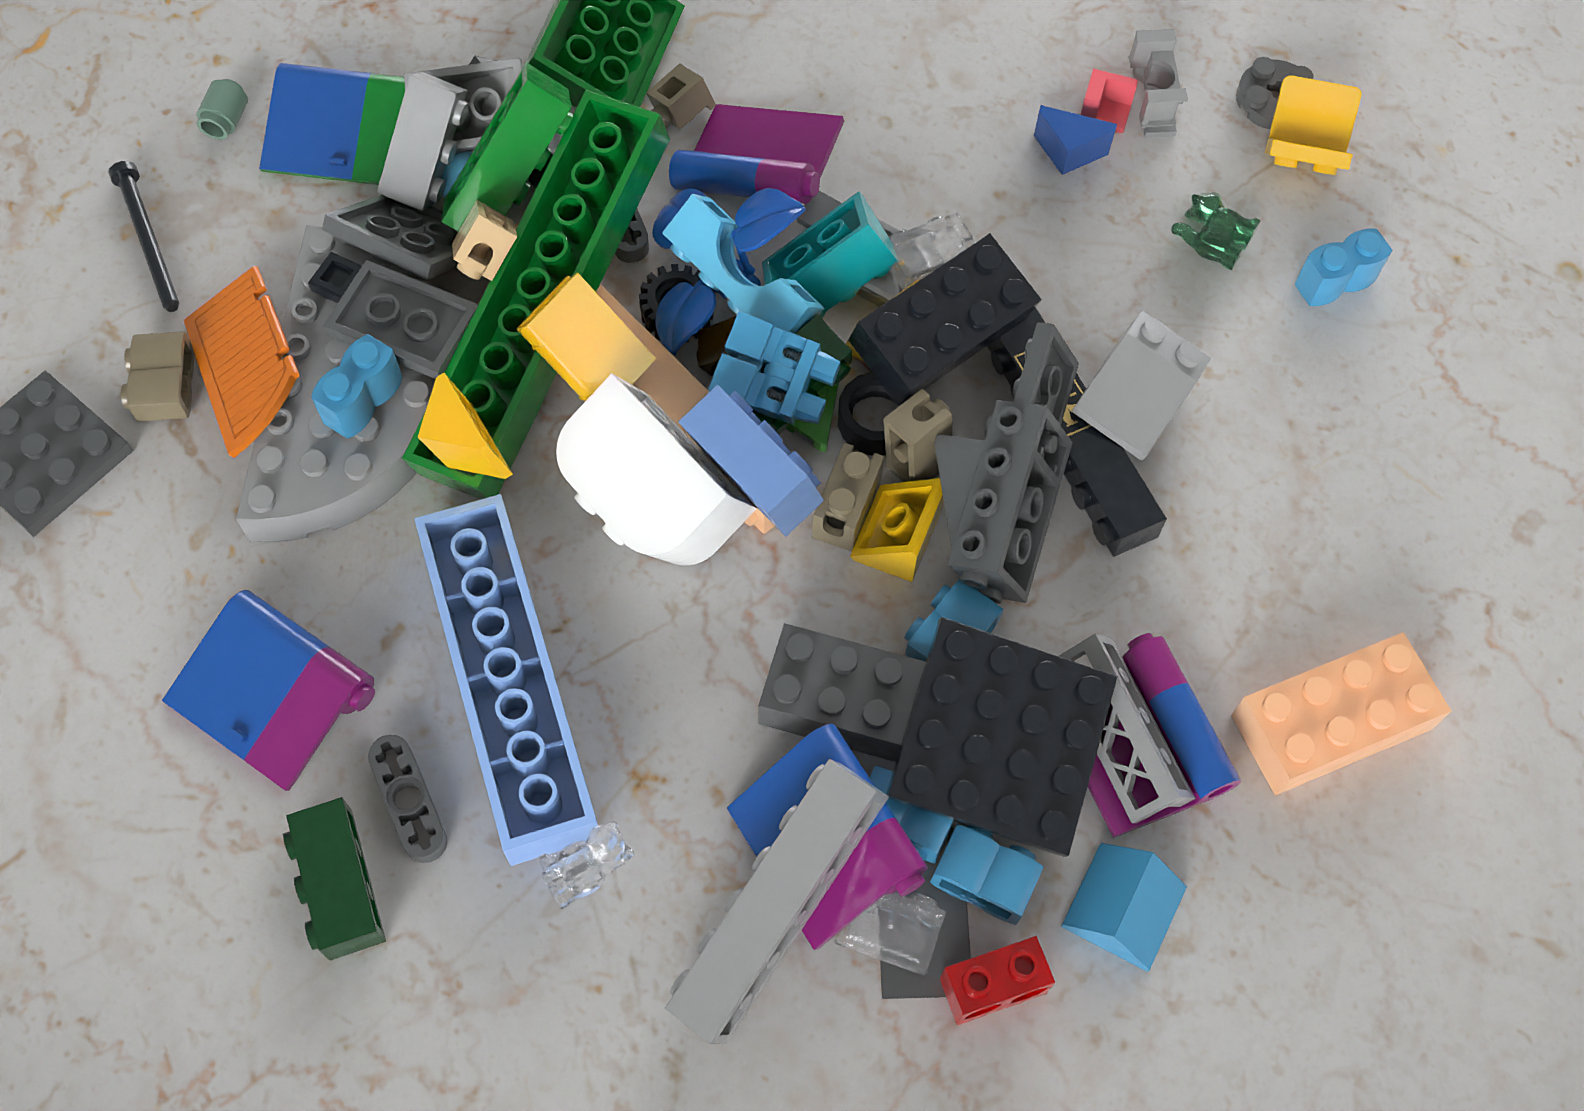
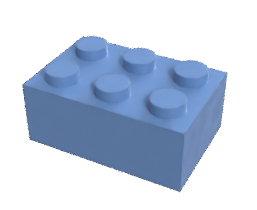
(754, 458)

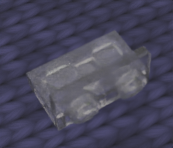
(896, 931)

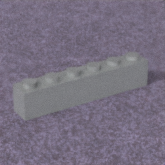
(775, 902)

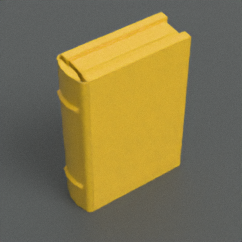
(584, 338)

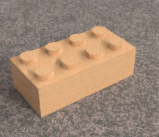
(1339, 713)

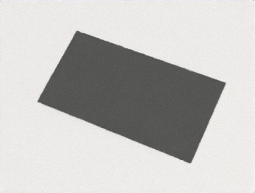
(950, 948)

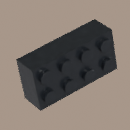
(944, 319)

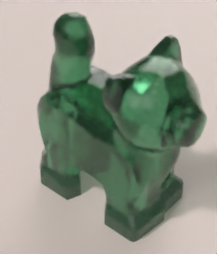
(1224, 230)

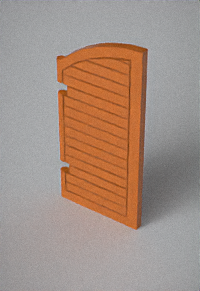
(240, 359)

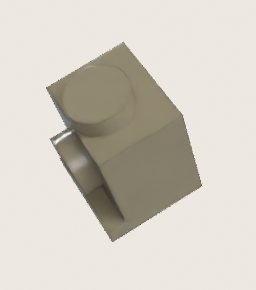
(680, 96)

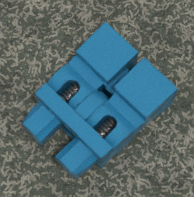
(759, 343)

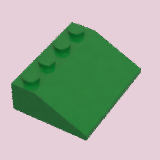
(605, 45)

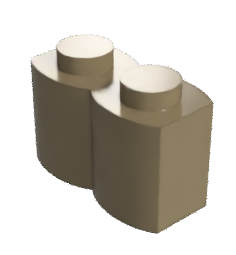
(159, 376)

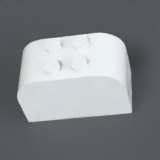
(647, 477)

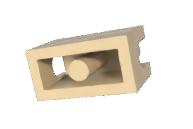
(483, 242)

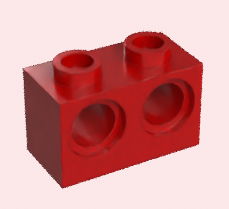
(996, 980)

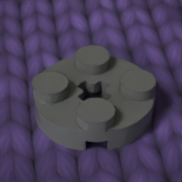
(1259, 81)

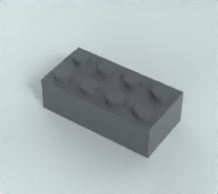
(840, 683)

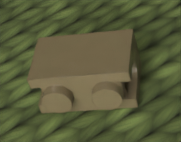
(911, 436)
(847, 497)

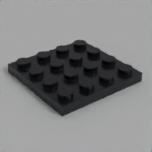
(1002, 737)

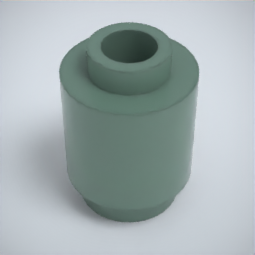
(221, 108)

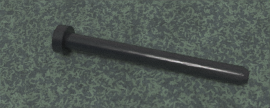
(125, 175)

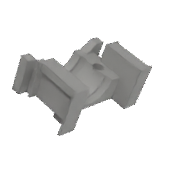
(1156, 68)

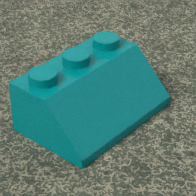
(835, 254)

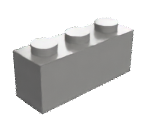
(423, 141)

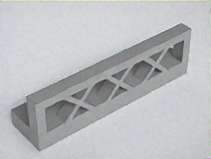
(1142, 731)

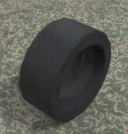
(854, 434)

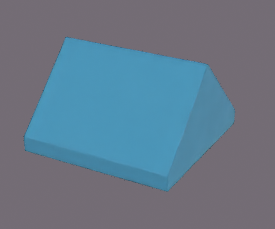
(1126, 903)

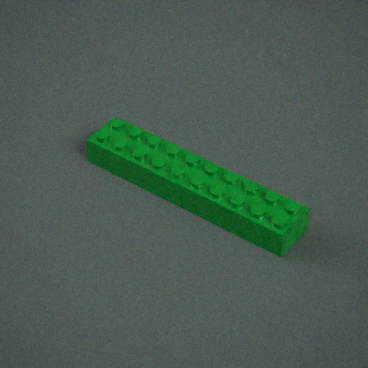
(565, 230)

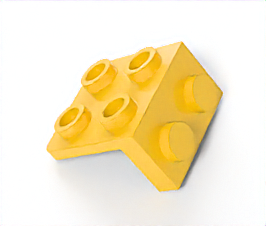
(1313, 124)

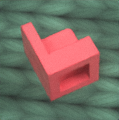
(1109, 98)

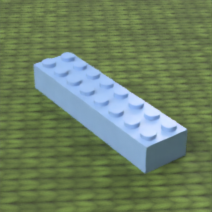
(506, 680)

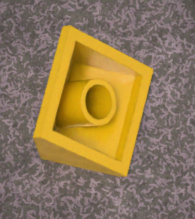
(457, 433)
(899, 527)

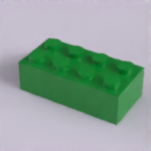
(511, 147)

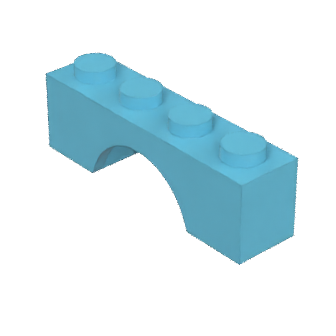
(704, 237)

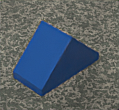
(1072, 138)

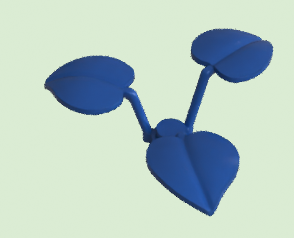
(758, 220)

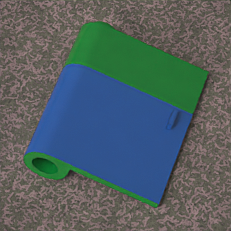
(331, 123)

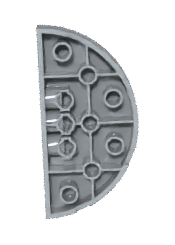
(301, 469)

